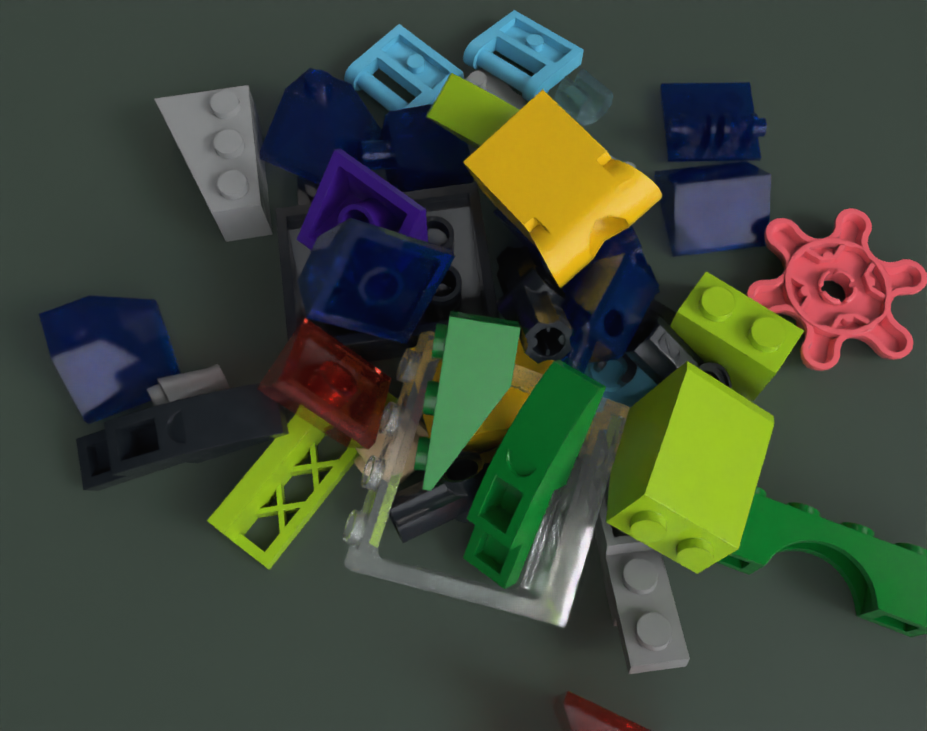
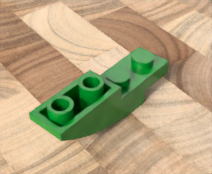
(528, 468)

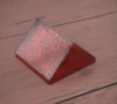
(328, 386)

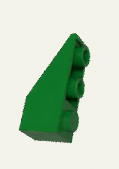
(473, 379)

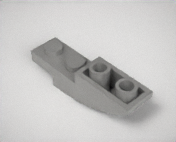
(639, 600)

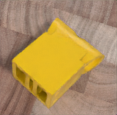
(559, 185)

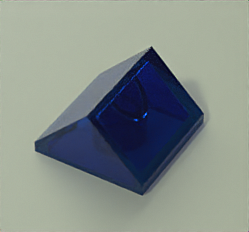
(715, 207)

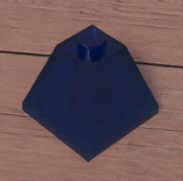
(313, 121)
(371, 279)
(109, 352)

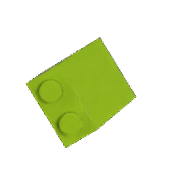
(735, 333)
(688, 468)

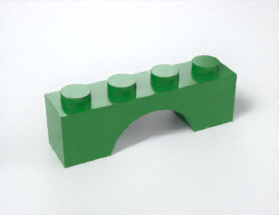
(883, 577)

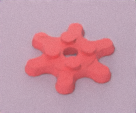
(848, 262)

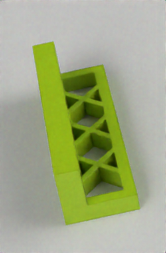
(267, 480)

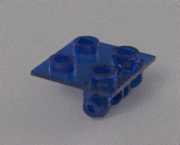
(711, 122)

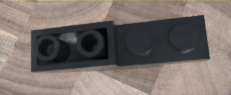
(178, 433)

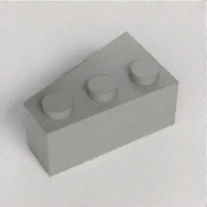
(222, 148)

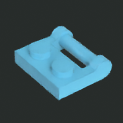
(529, 46)
(405, 61)

